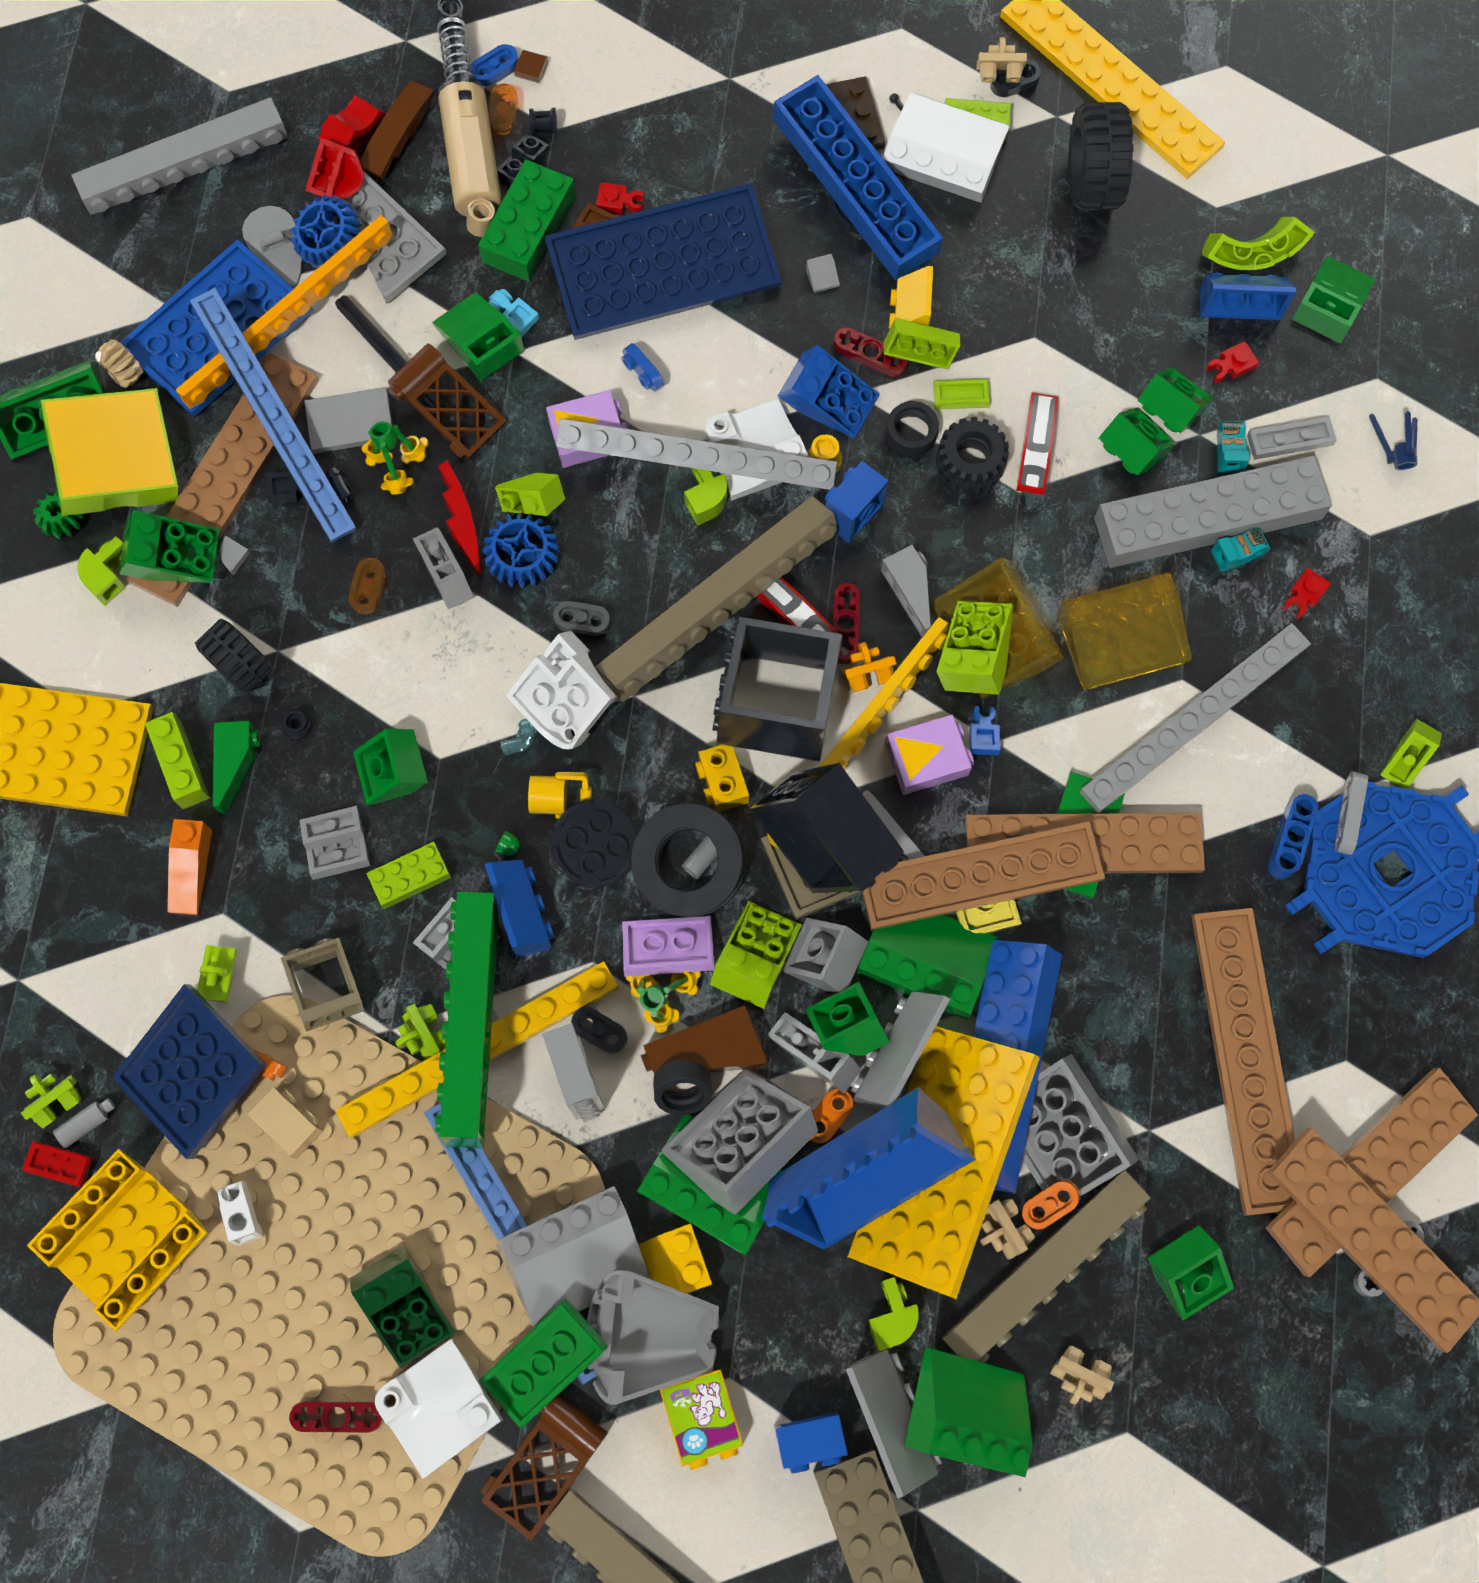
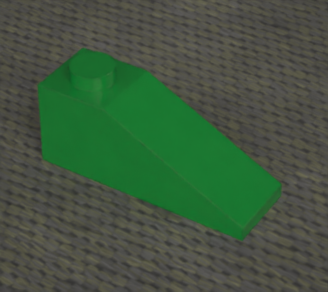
(233, 756)

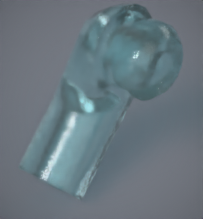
(522, 740)

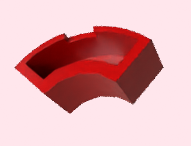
(353, 125)

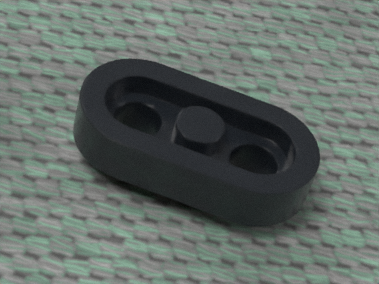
(1031, 70)
(600, 1030)

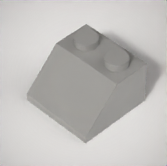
(825, 955)

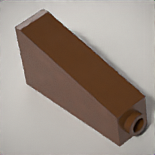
(717, 1044)

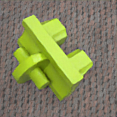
(217, 973)
(417, 1031)
(39, 1109)

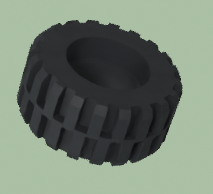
(1100, 155)

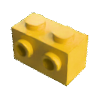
(723, 778)

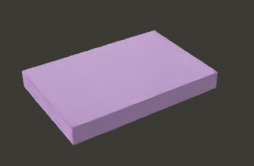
(667, 946)

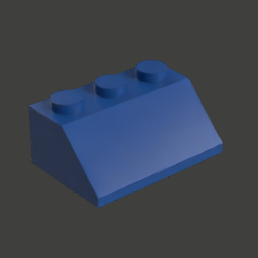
(1245, 296)
(520, 907)

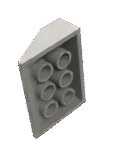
(897, 1059)
(1073, 1132)
(741, 1140)
(571, 1254)
(888, 1409)

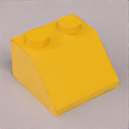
(913, 297)
(676, 1260)

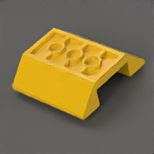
(119, 1238)

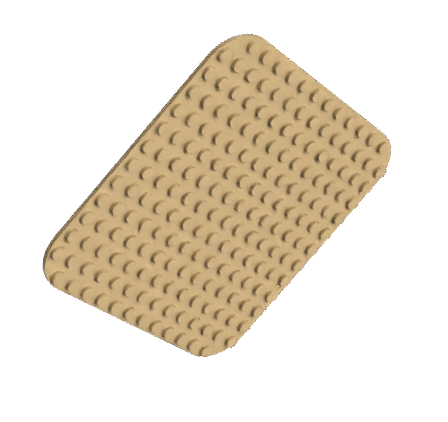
(274, 1320)

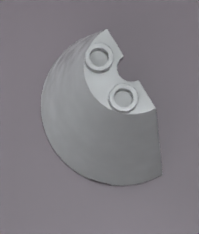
(651, 1334)

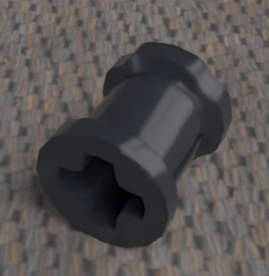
(543, 120)

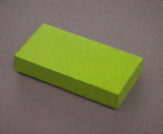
(961, 394)

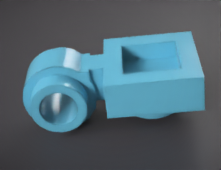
(518, 312)

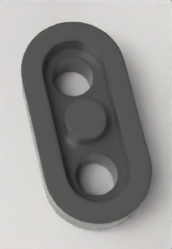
(583, 616)

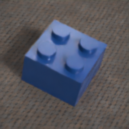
(856, 499)
(811, 1441)

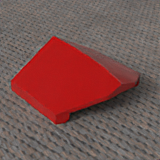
(335, 171)

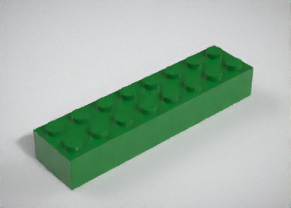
(469, 1021)

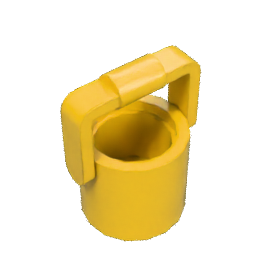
(549, 793)

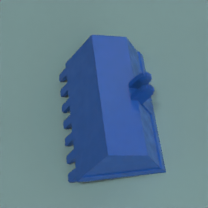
(866, 1171)

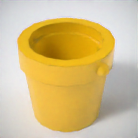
(826, 448)

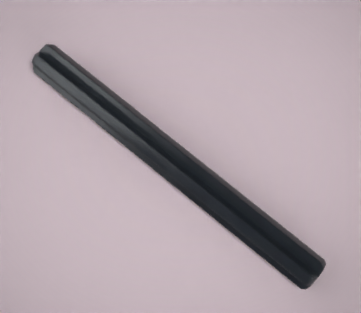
(379, 342)

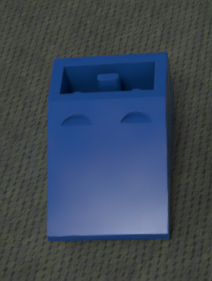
(828, 392)

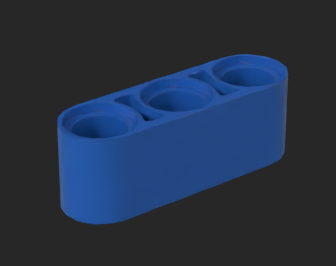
(1302, 827)

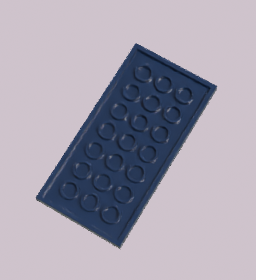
(662, 261)

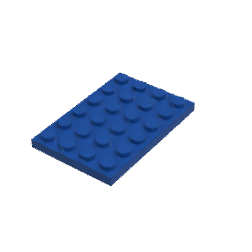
(175, 342)

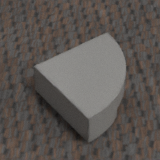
(233, 554)

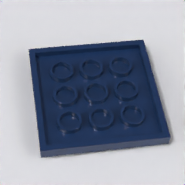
(189, 1071)

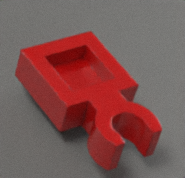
(615, 198)
(1235, 361)
(1307, 592)

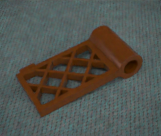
(420, 375)
(570, 1430)

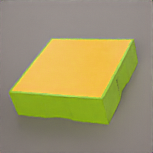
(109, 451)

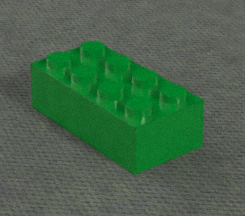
(528, 212)

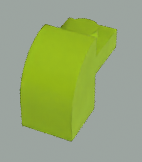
(708, 497)
(97, 571)
(897, 1325)

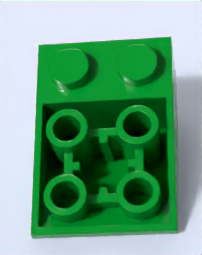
(1334, 299)
(480, 335)
(168, 549)

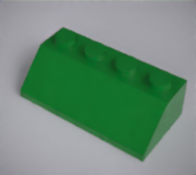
(21, 410)

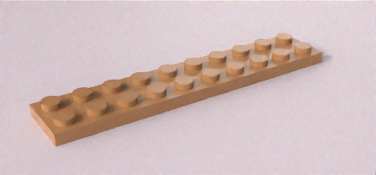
(232, 466)
(1245, 1054)

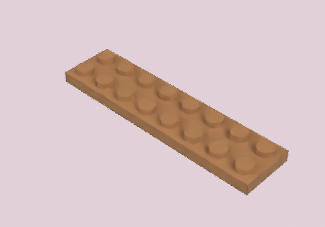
(1123, 840)
(984, 875)
(1385, 1159)
(1376, 1239)

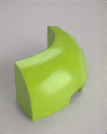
(1263, 252)

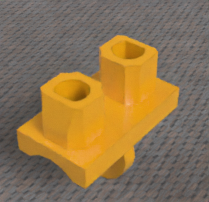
(856, 675)

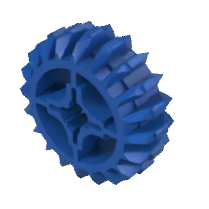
(320, 224)
(501, 542)

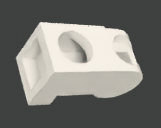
(238, 1214)

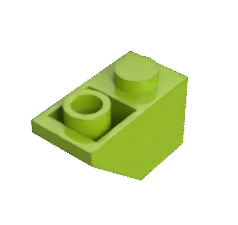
(531, 494)

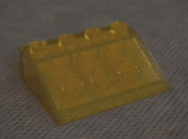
(1125, 631)
(1030, 642)

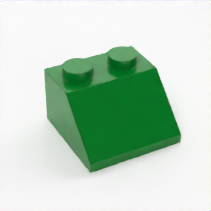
(1174, 399)
(1136, 441)
(390, 765)
(847, 1022)
(1191, 1272)

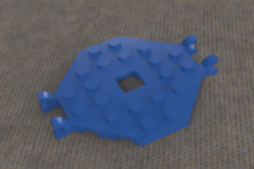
(1419, 910)

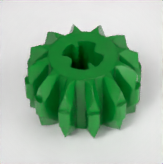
(50, 517)

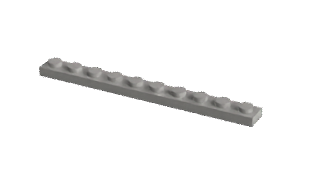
(696, 454)
(1194, 718)

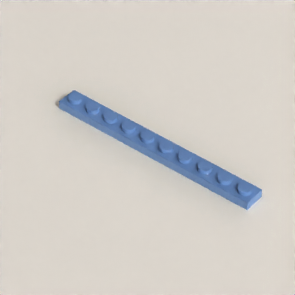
(273, 415)
(488, 1194)

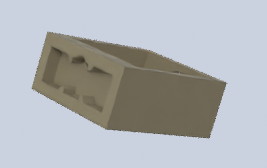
(330, 1010)

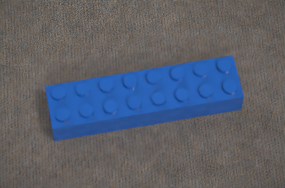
(857, 177)
(1017, 1015)

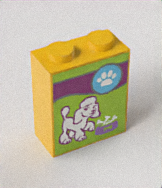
(702, 1419)

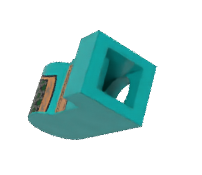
(1231, 446)
(1240, 549)

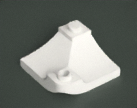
(758, 428)
(562, 692)
(437, 1408)

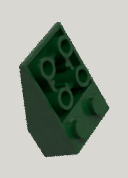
(400, 1306)

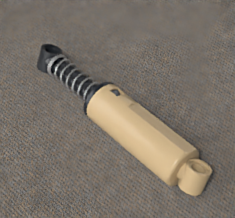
(466, 125)

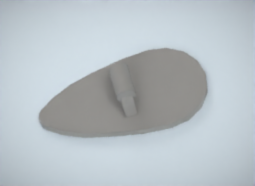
(269, 238)

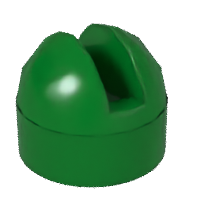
(508, 844)

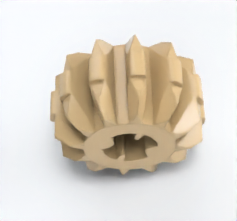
(118, 363)

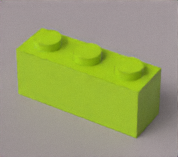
(177, 760)

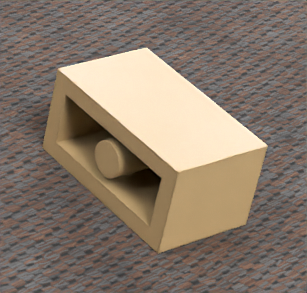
(285, 1121)

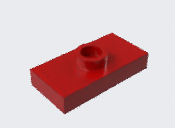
(57, 1164)

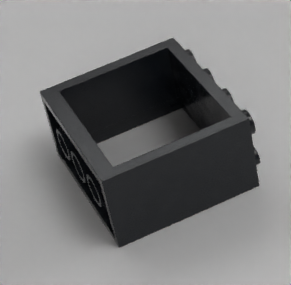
(768, 730)
(828, 830)

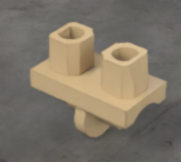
(1001, 58)
(1001, 1230)
(1080, 1380)

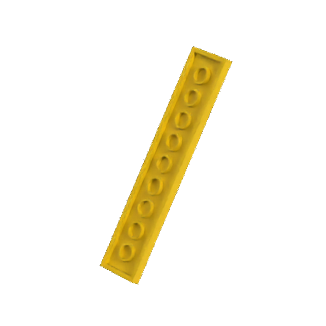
(1114, 78)

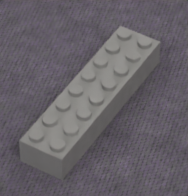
(1211, 510)

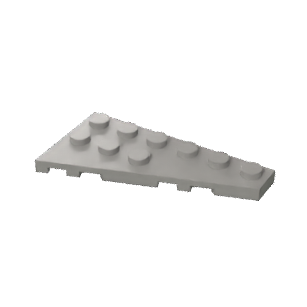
(408, 251)

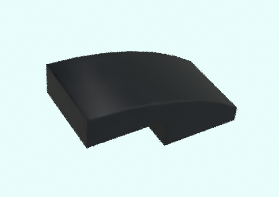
(526, 148)

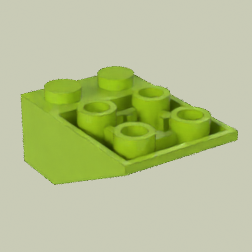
(976, 648)
(755, 954)

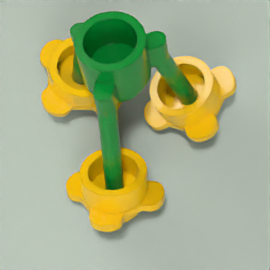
(377, 451)
(654, 997)

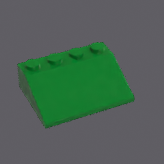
(930, 958)
(680, 1195)
(971, 1413)

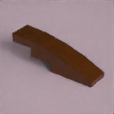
(395, 129)

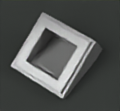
(822, 273)

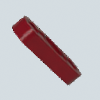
(866, 341)
(854, 604)
(313, 1407)

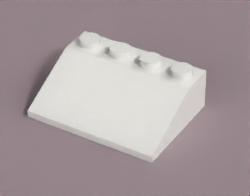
(945, 147)

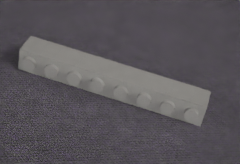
(180, 156)

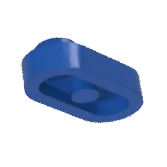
(492, 64)
(647, 372)

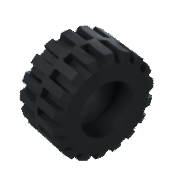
(977, 436)
(234, 656)

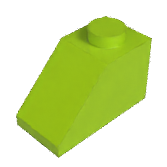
(1411, 754)

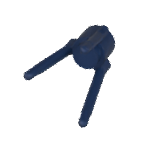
(1405, 453)

